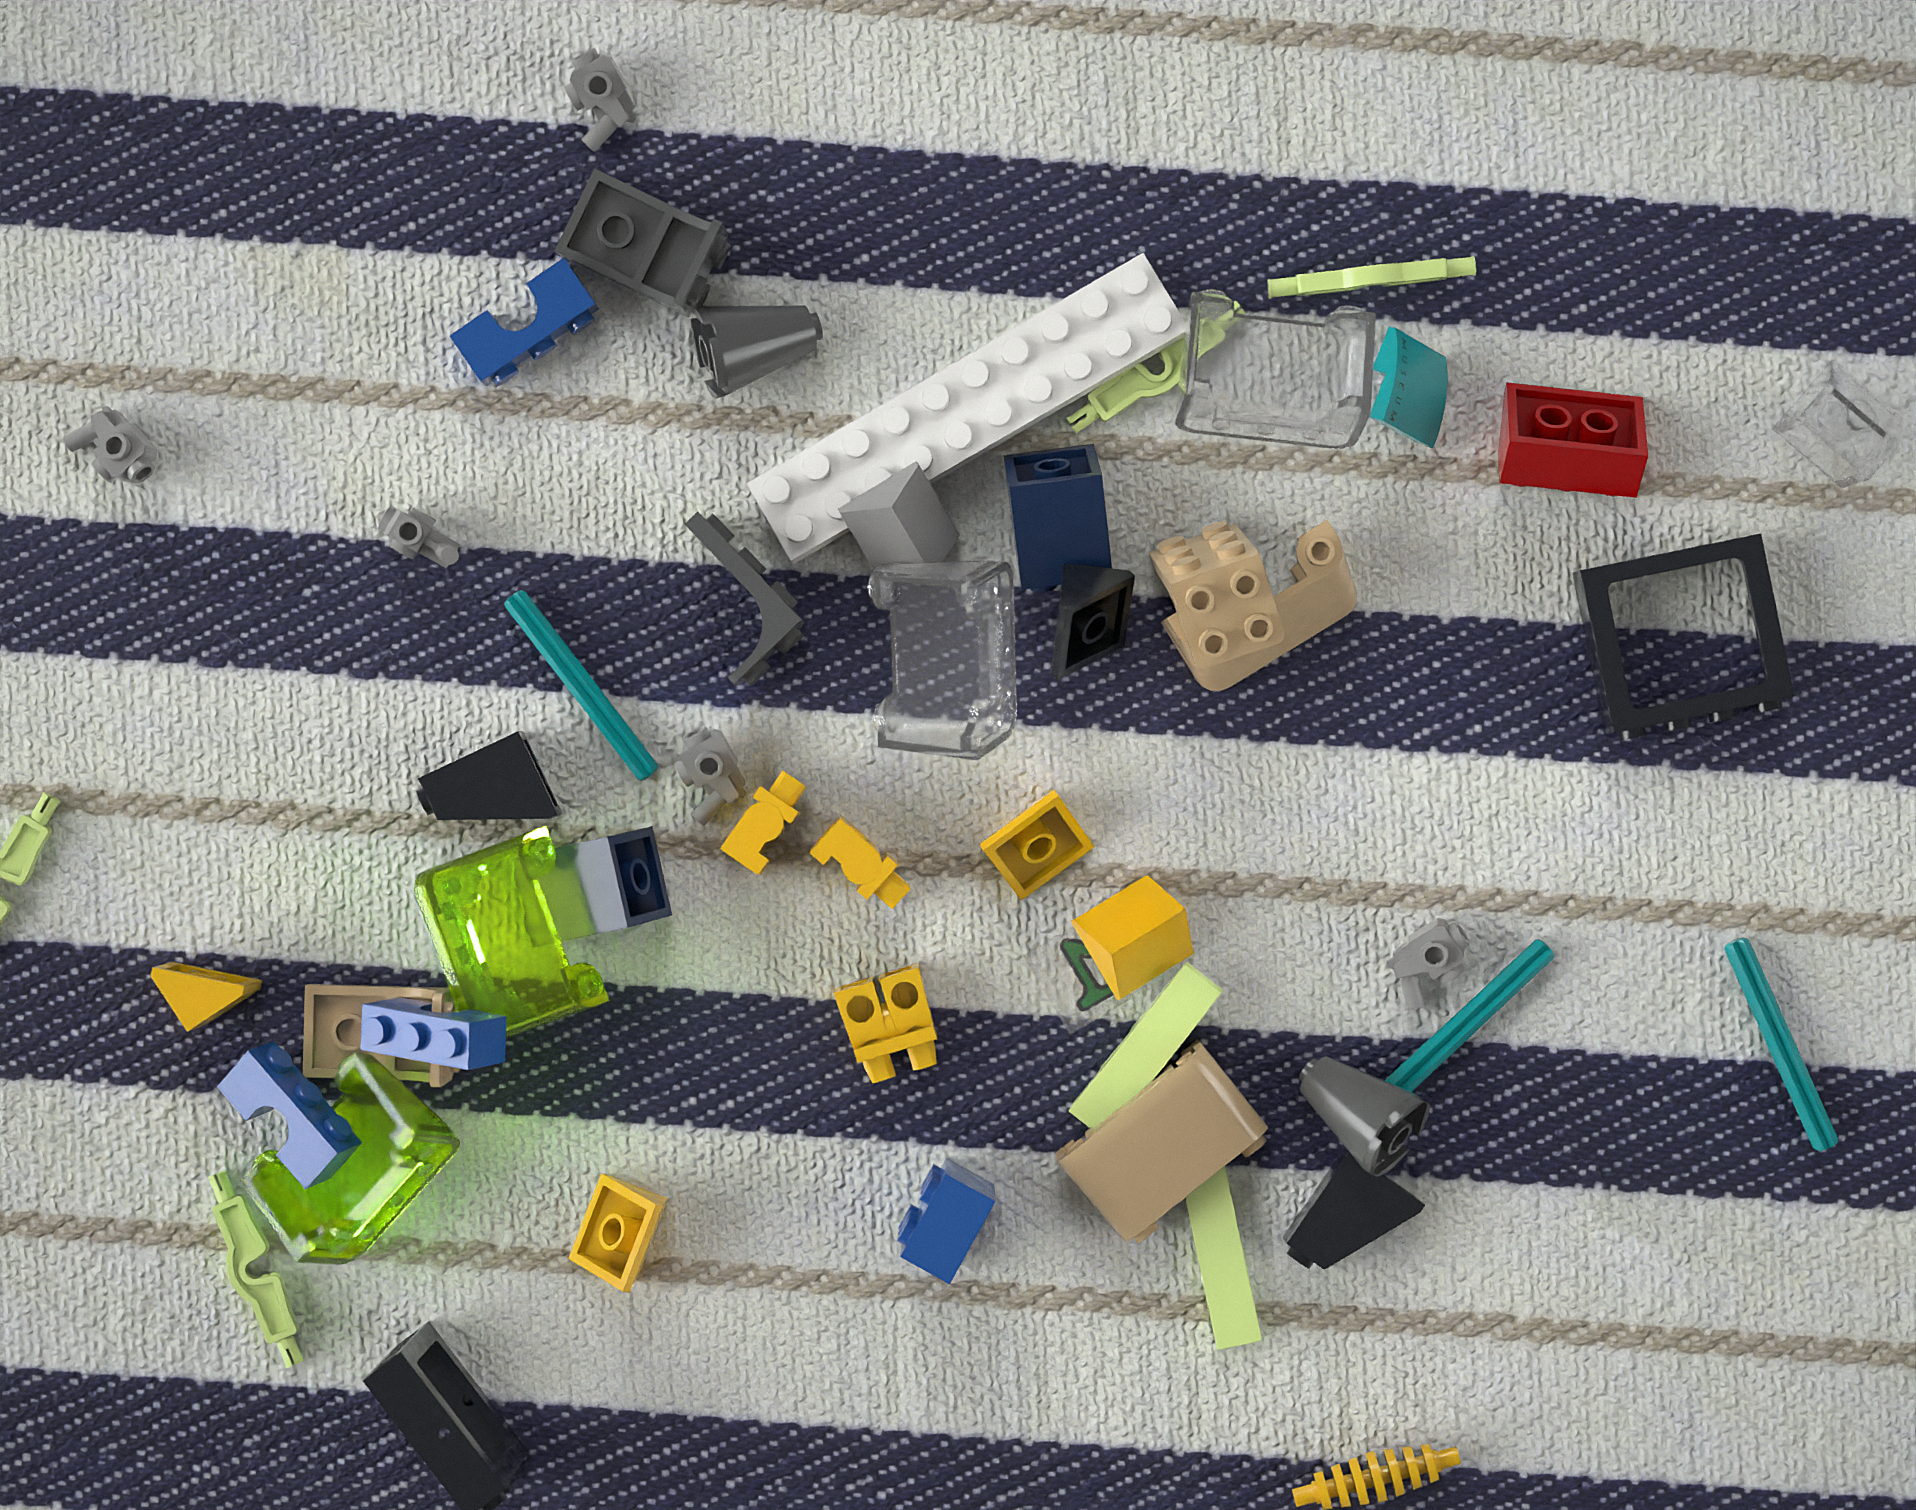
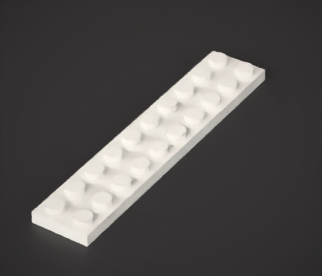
(973, 403)

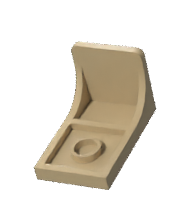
(1219, 593)
(334, 1029)

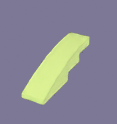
(1147, 1045)

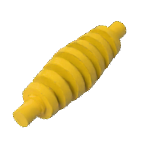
(1376, 1476)

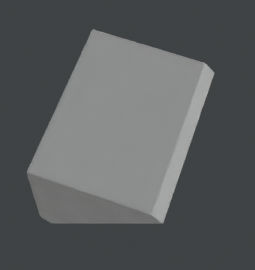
(901, 520)

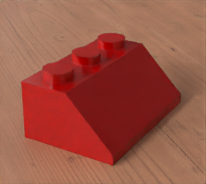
(1572, 440)

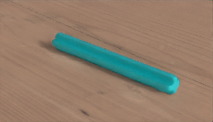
(581, 685)
(1472, 1016)
(1781, 1044)

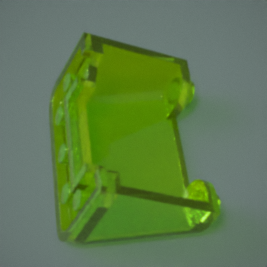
(501, 937)
(397, 1158)

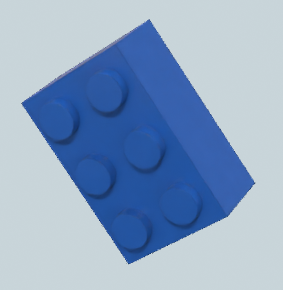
(947, 1220)

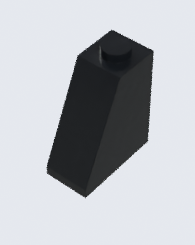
(490, 784)
(1347, 1214)

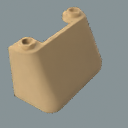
(1315, 602)
(1163, 1144)

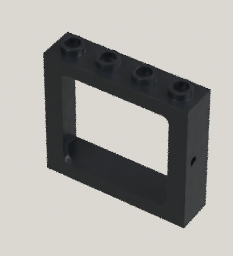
(1605, 655)
(425, 1390)

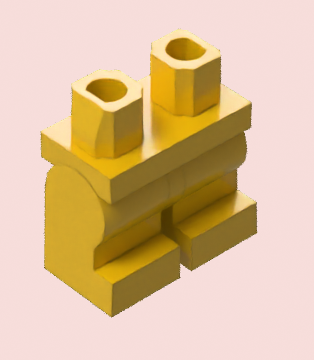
(764, 822)
(861, 862)
(889, 1026)

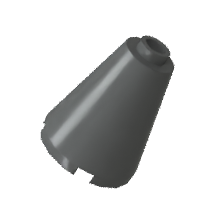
(750, 342)
(1364, 1112)

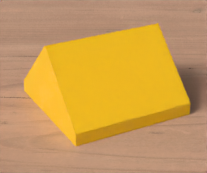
(1036, 844)
(1135, 935)
(201, 993)
(617, 1231)

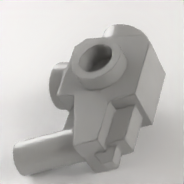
(600, 86)
(121, 447)
(414, 534)
(711, 764)
(1430, 951)

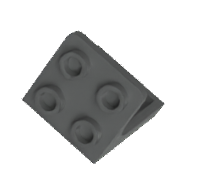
(644, 243)
(775, 603)

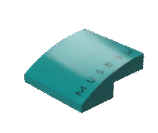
(1412, 388)

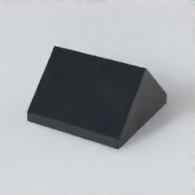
(1090, 616)

